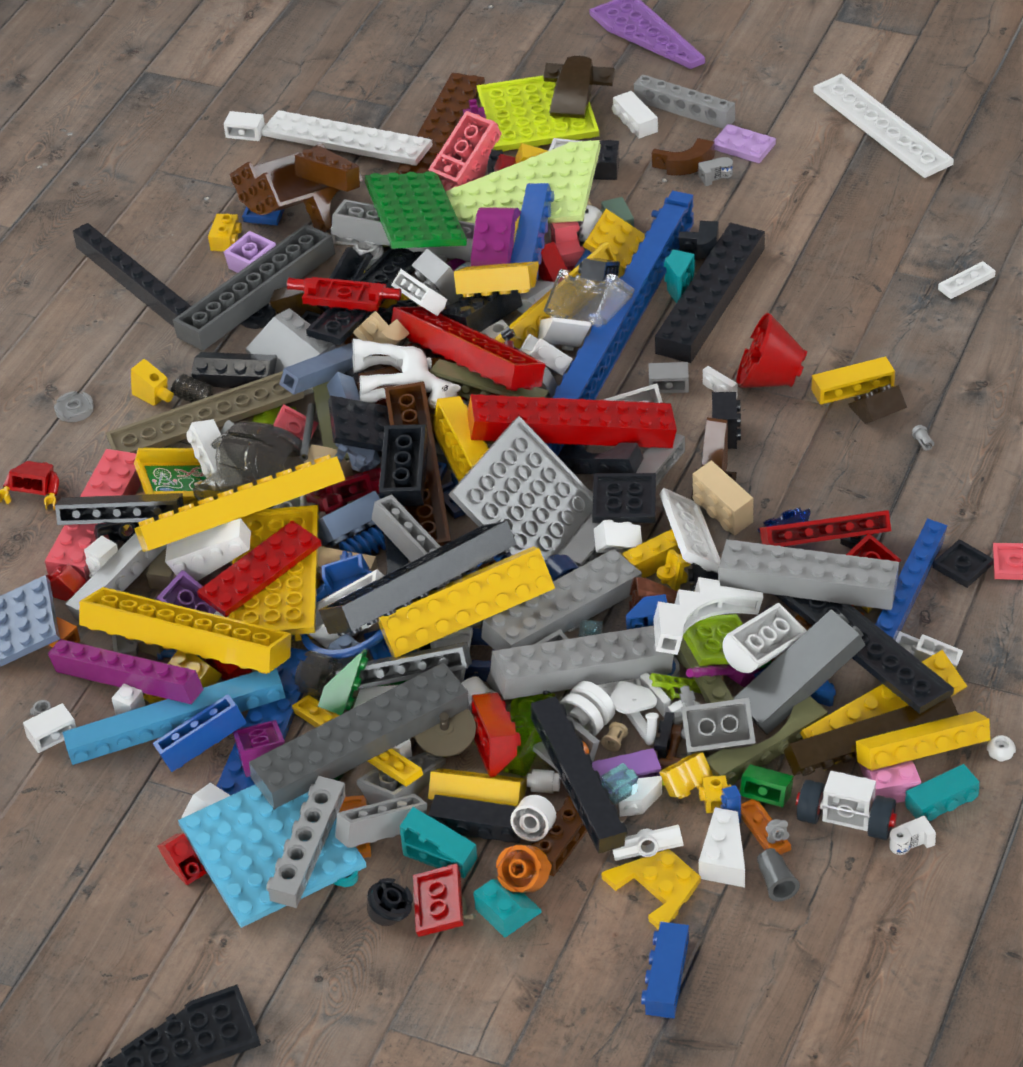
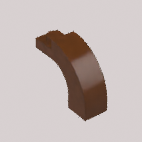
(686, 161)

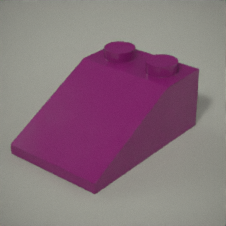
(257, 741)

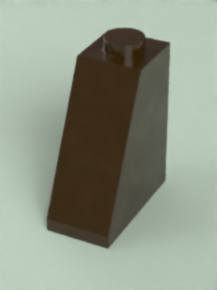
(284, 299)

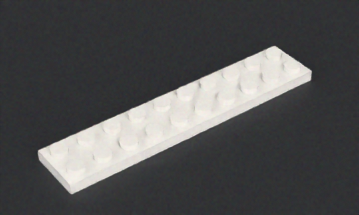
(883, 125)
(347, 137)

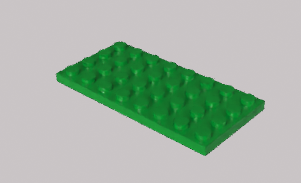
(415, 210)

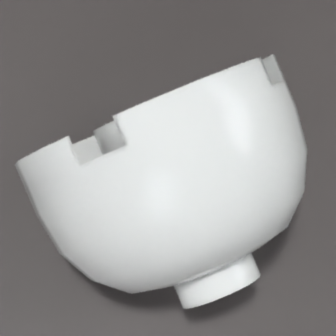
(591, 217)

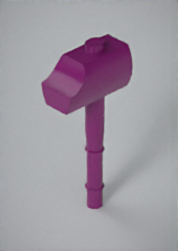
(741, 678)

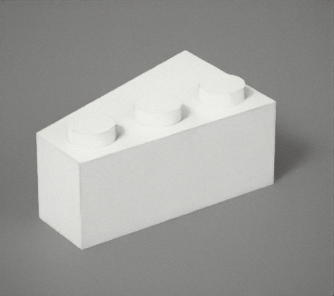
(722, 850)

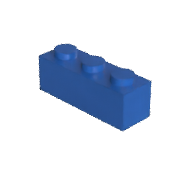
(731, 800)

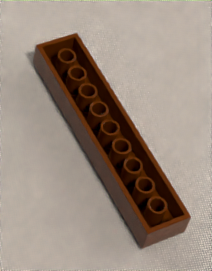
(409, 406)

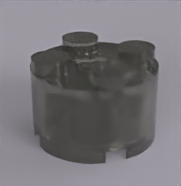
(315, 673)

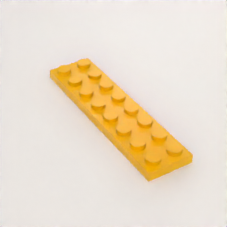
(882, 700)

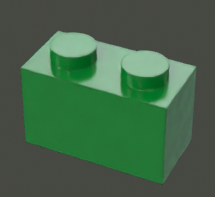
(766, 785)

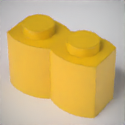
(685, 775)

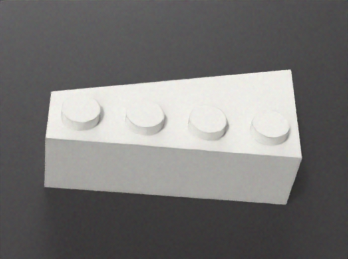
(209, 549)

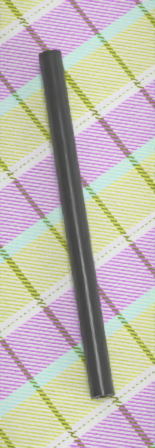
(307, 432)

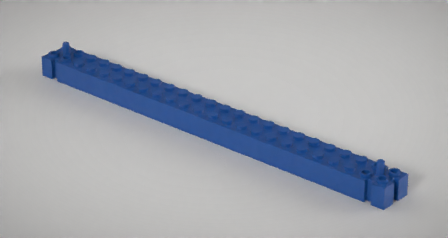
(644, 275)

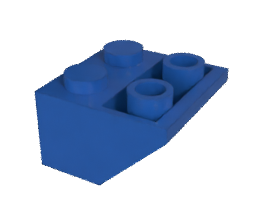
(643, 612)

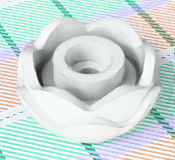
(1001, 748)

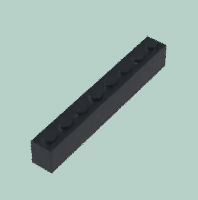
(578, 775)

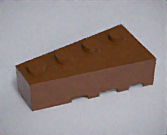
(327, 169)

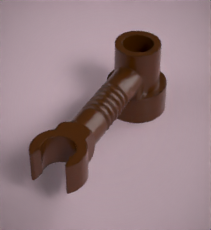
(673, 747)

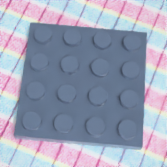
(27, 620)

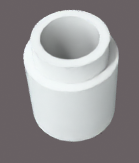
(543, 781)

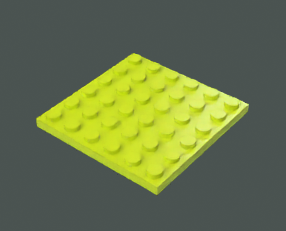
(524, 116)

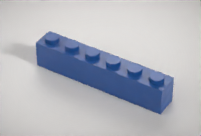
(532, 223)

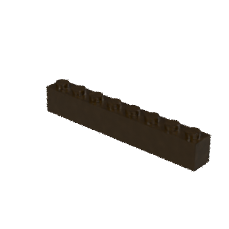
(840, 743)

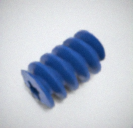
(365, 542)

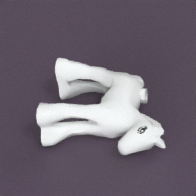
(408, 360)

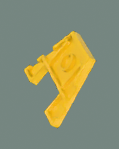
(662, 876)

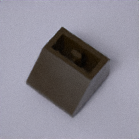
(878, 403)

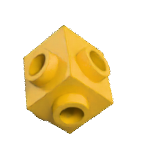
(711, 791)

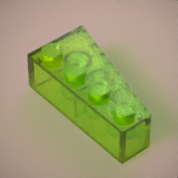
(529, 736)

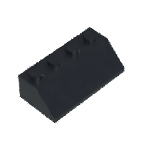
(232, 369)

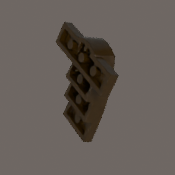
(575, 84)

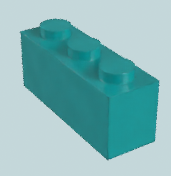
(942, 793)

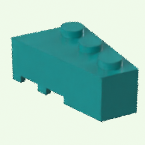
(435, 843)

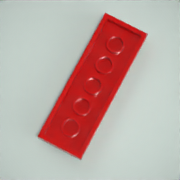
(259, 568)

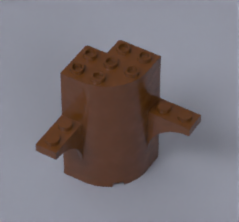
(275, 187)

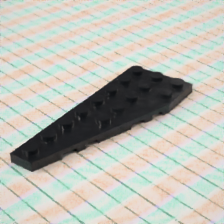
(194, 1037)

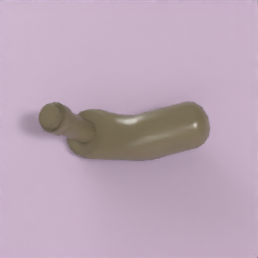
(466, 916)

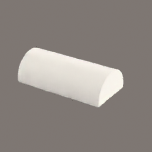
(761, 639)

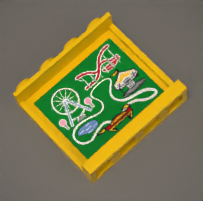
(169, 471)

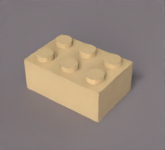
(722, 498)

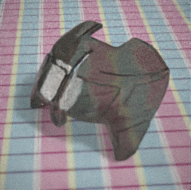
(248, 454)

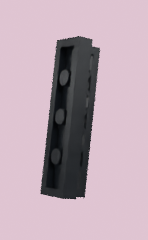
(350, 266)

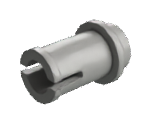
(920, 433)

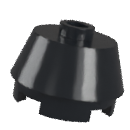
(388, 902)

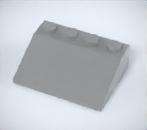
(288, 340)

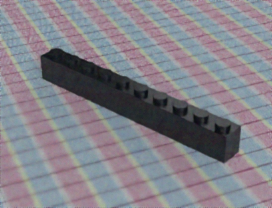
(129, 273)

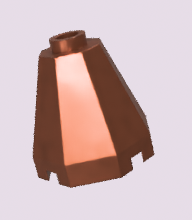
(644, 587)

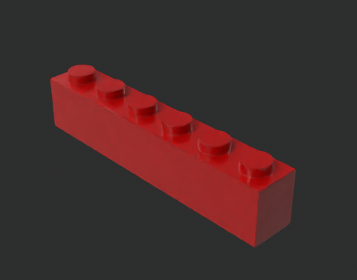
(826, 529)

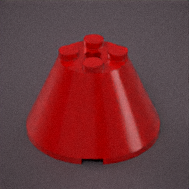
(772, 357)

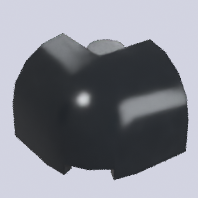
(700, 242)

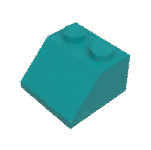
(679, 272)
(504, 908)

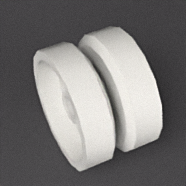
(589, 706)

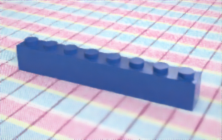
(913, 577)

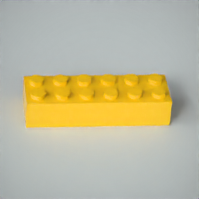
(453, 436)

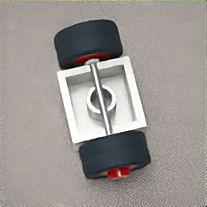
(847, 802)

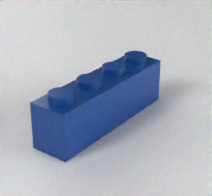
(199, 733)
(666, 970)

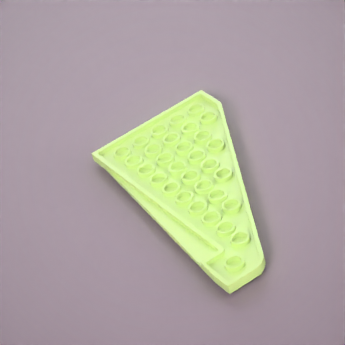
(565, 168)

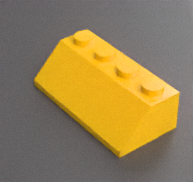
(495, 278)
(477, 786)

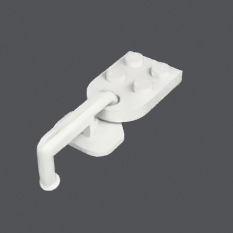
(630, 699)

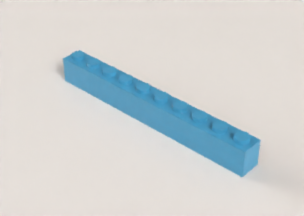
(164, 716)

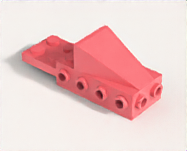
(466, 151)

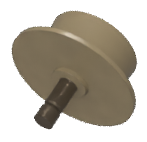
(449, 736)

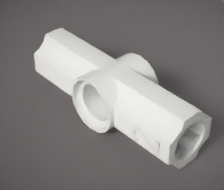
(661, 840)

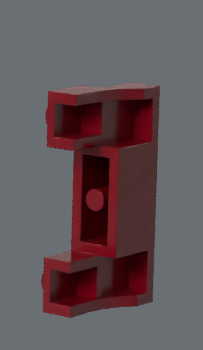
(350, 489)

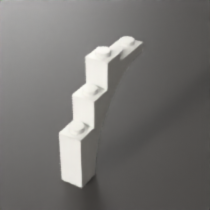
(690, 607)

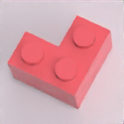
(567, 241)

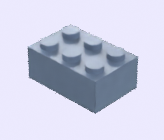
(347, 520)

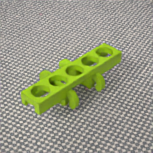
(663, 682)

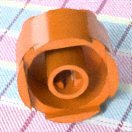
(525, 879)

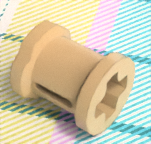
(614, 736)

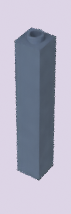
(317, 369)
(344, 386)

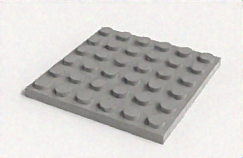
(527, 487)

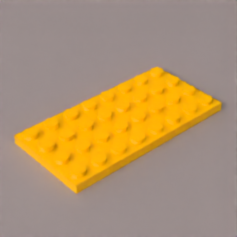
(290, 599)

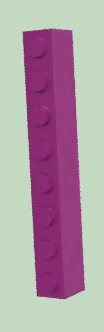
(119, 669)

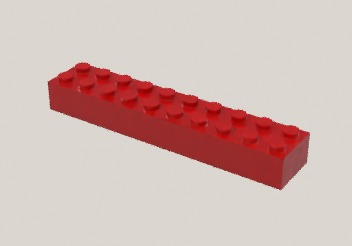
(470, 348)
(574, 420)

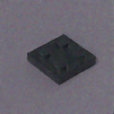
(963, 563)

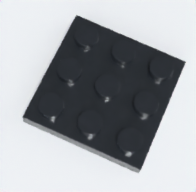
(358, 423)
(624, 497)

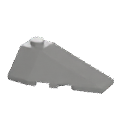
(381, 787)

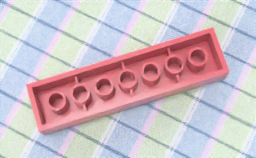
(112, 477)

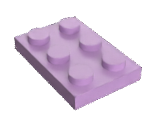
(744, 143)

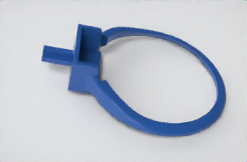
(335, 577)

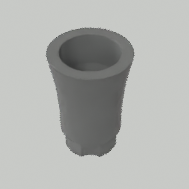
(777, 876)

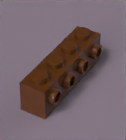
(562, 836)

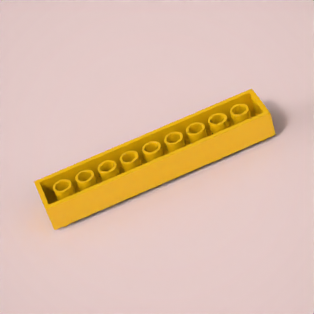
(238, 504)
(185, 629)

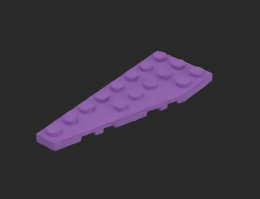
(645, 28)

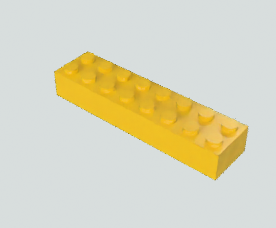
(466, 601)

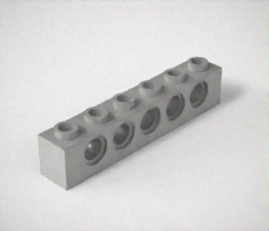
(684, 101)
(291, 890)

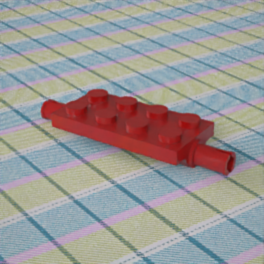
(343, 293)

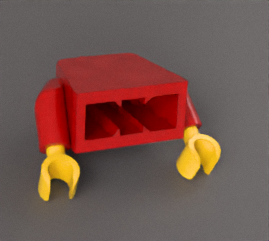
(34, 479)

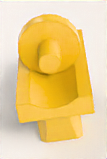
(673, 570)

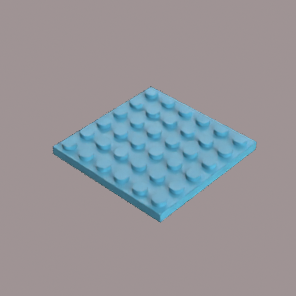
(244, 839)

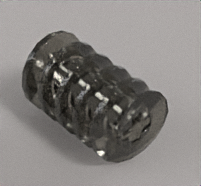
(191, 389)

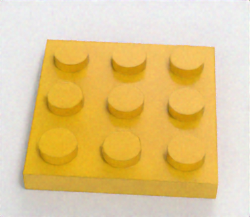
(621, 235)

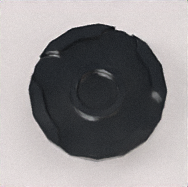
(260, 318)

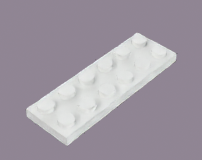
(690, 530)

